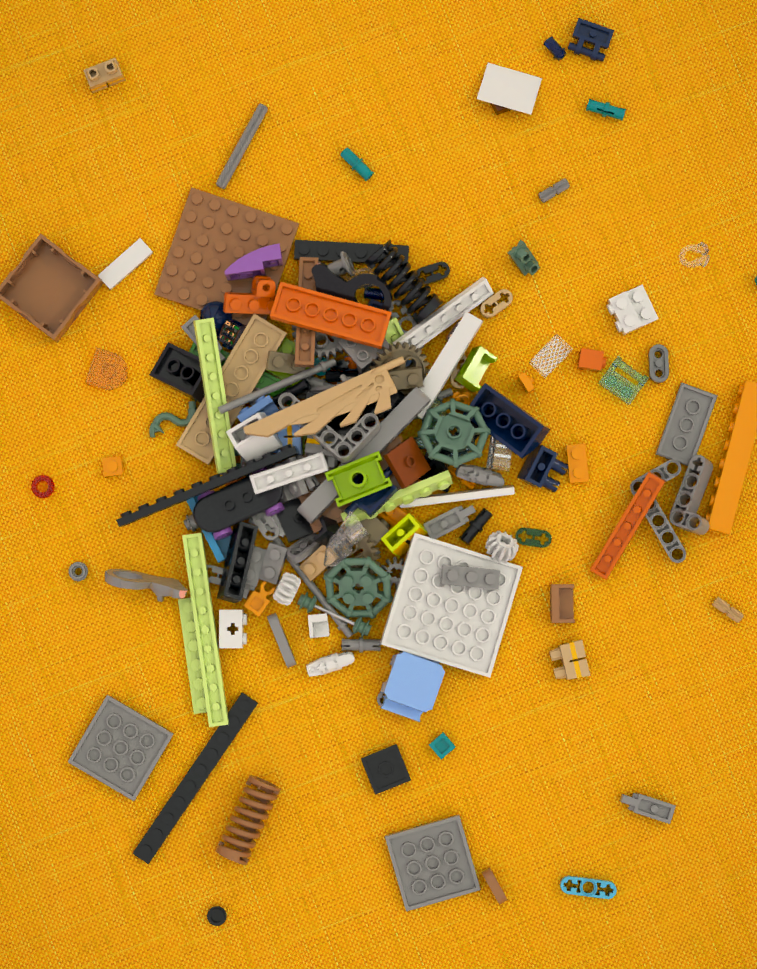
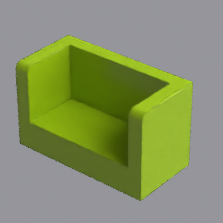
(474, 368)

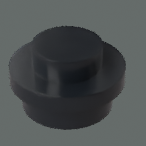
(216, 915)

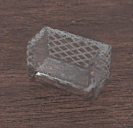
(550, 356)

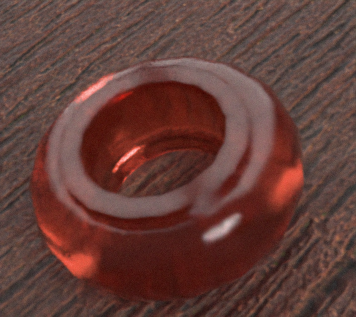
(34, 486)

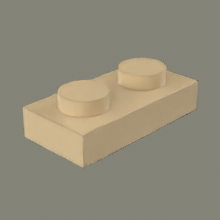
(314, 564)

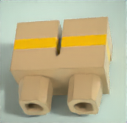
(102, 73)
(570, 652)

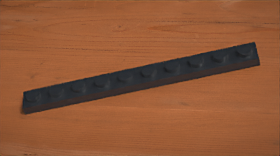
(199, 488)
(194, 779)

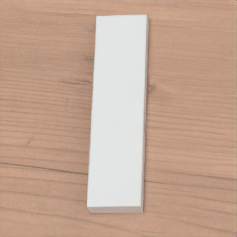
(289, 473)

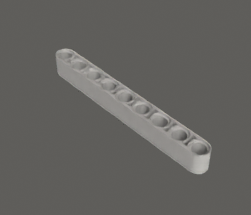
(390, 428)

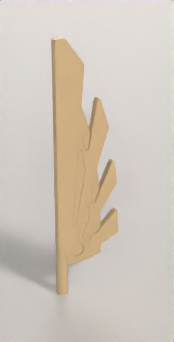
(323, 407)

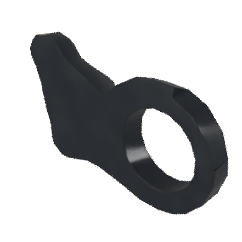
(334, 285)

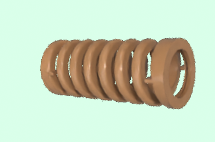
(271, 792)

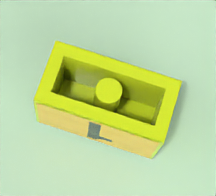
(400, 535)

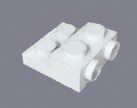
(632, 310)

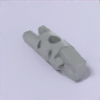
(479, 475)

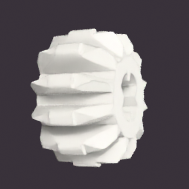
(501, 546)
(286, 588)

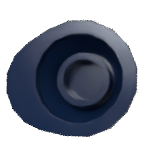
(215, 310)

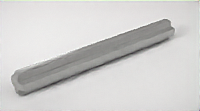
(241, 146)

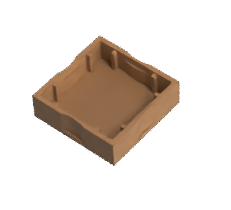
(49, 288)

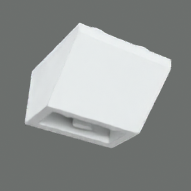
(252, 446)

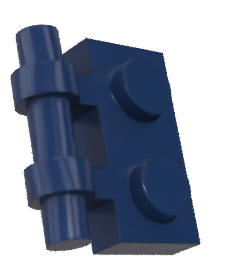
(592, 34)

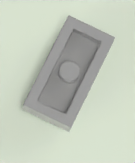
(273, 563)

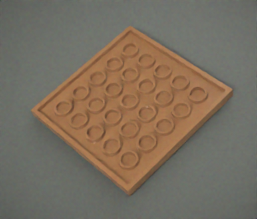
(209, 240)

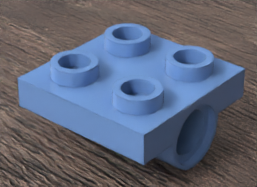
(263, 404)

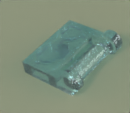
(621, 386)

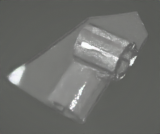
(344, 539)

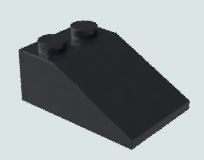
(180, 371)

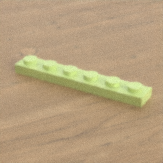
(407, 495)
(192, 655)

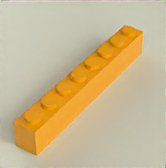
(735, 460)

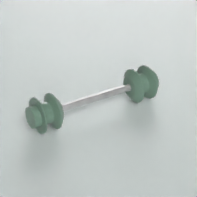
(310, 604)

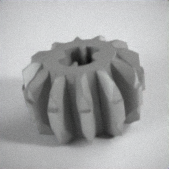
(397, 566)

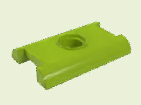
(373, 480)

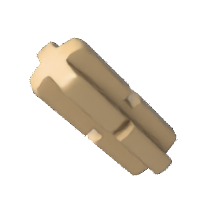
(724, 607)

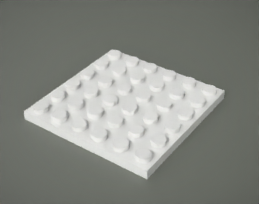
(449, 621)

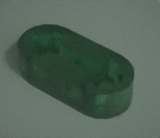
(531, 542)

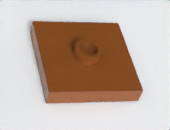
(407, 462)

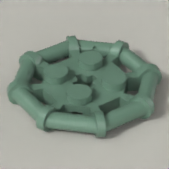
(458, 442)
(358, 597)

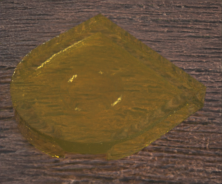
(107, 370)

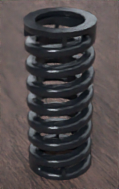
(431, 301)

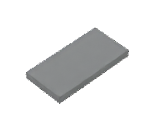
(686, 424)

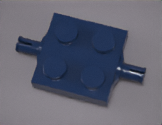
(372, 503)

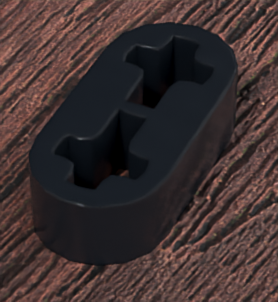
(433, 268)

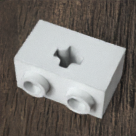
(226, 618)

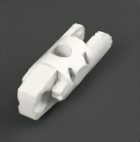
(330, 663)

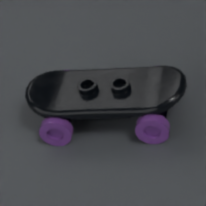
(233, 504)

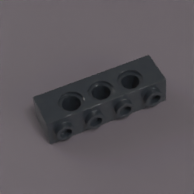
(237, 562)

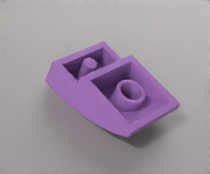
(255, 263)

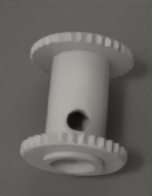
(342, 265)

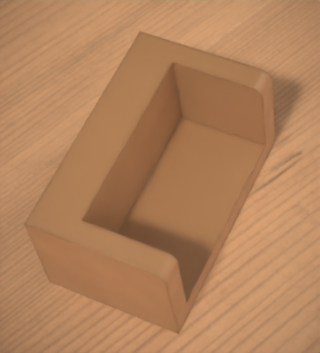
(561, 603)

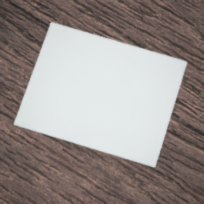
(509, 88)

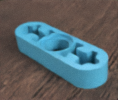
(573, 890)

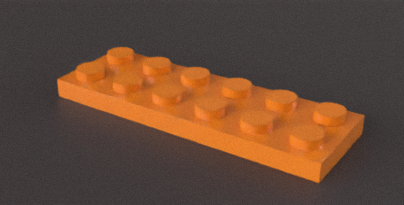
(330, 315)

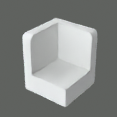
(318, 625)

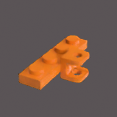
(257, 302)

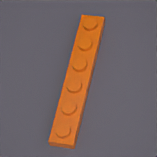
(627, 525)

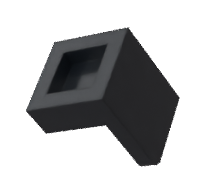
(328, 528)

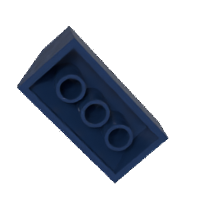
(508, 421)

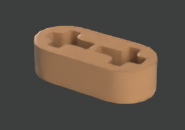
(494, 886)

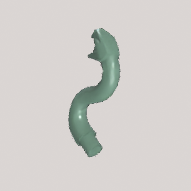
(155, 425)

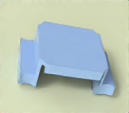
(411, 685)

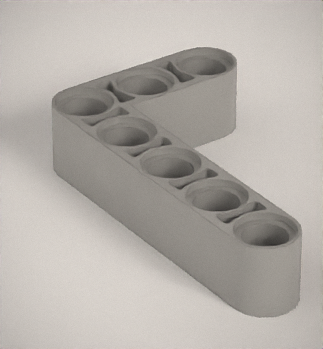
(340, 443)
(656, 510)

